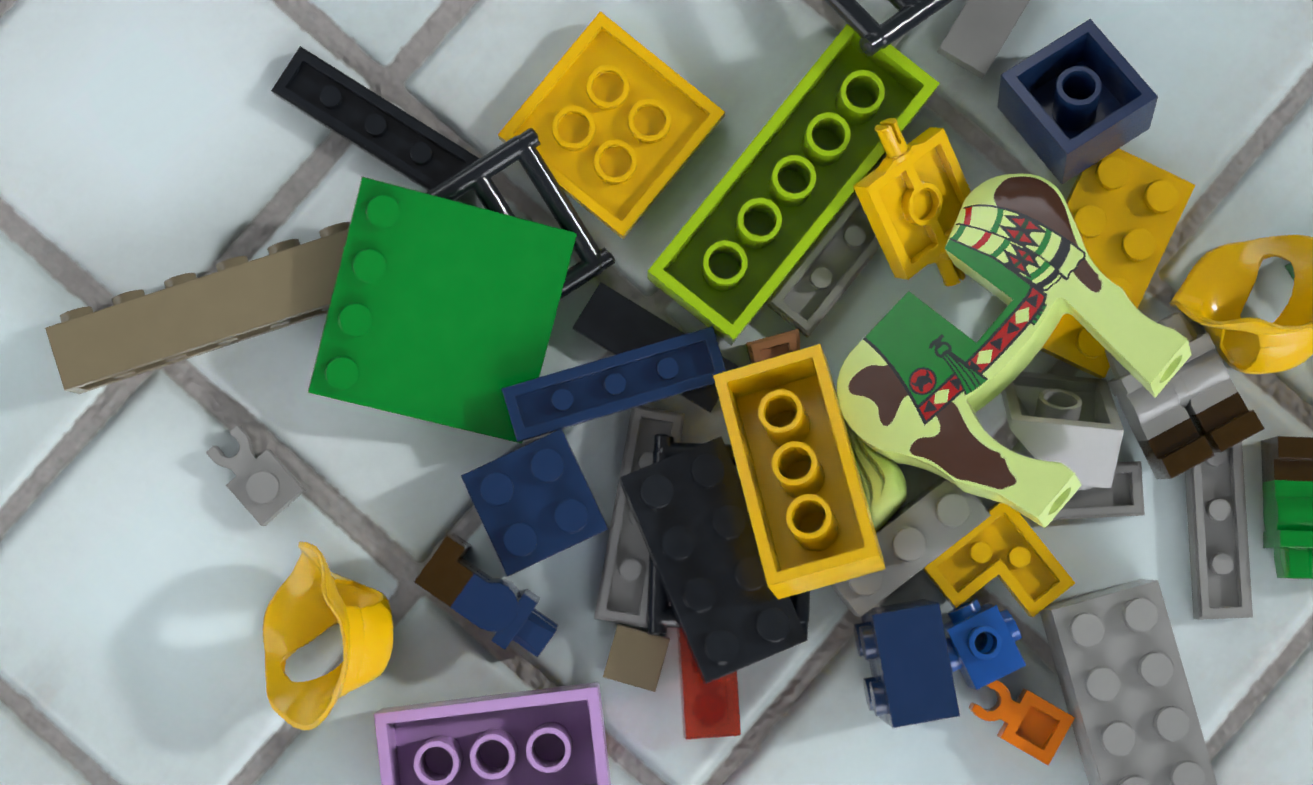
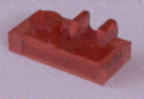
(707, 708)

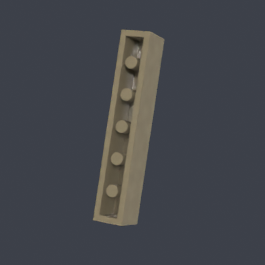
(197, 313)

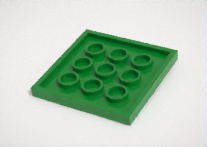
(439, 308)

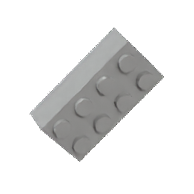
(1127, 688)

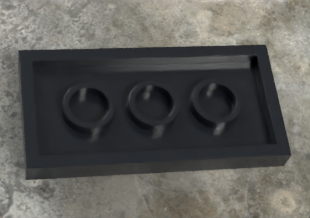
(709, 560)

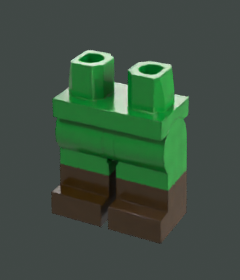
(1288, 504)

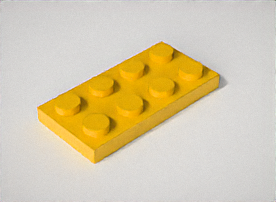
(1125, 221)

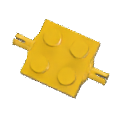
(915, 200)

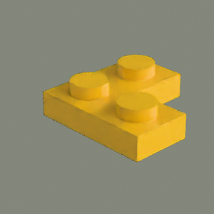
(1001, 548)

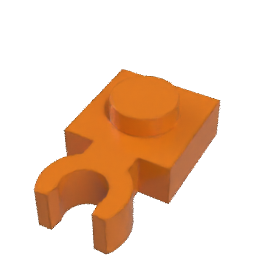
(1028, 722)

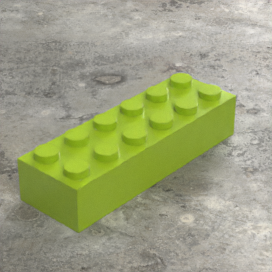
(789, 184)

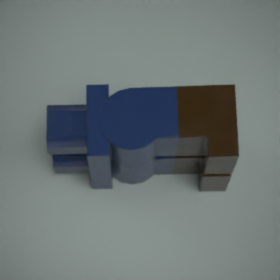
(485, 600)

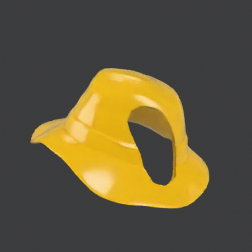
(1220, 288)
(304, 609)

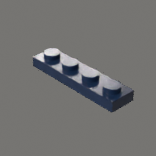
(614, 384)

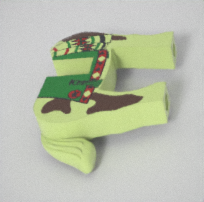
(920, 380)

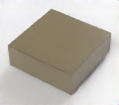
(636, 657)

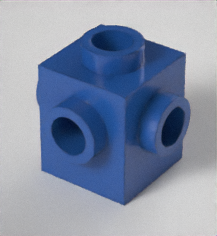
(998, 652)

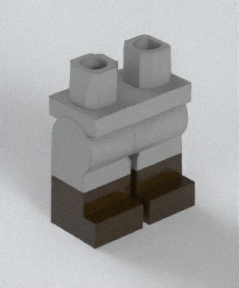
(1192, 414)

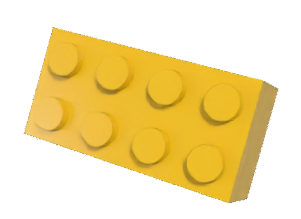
(798, 472)

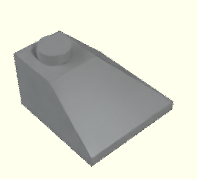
(1067, 423)

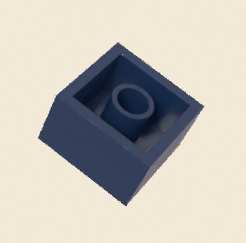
(1076, 101)
(534, 502)
(907, 663)

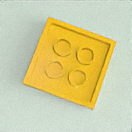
(614, 124)

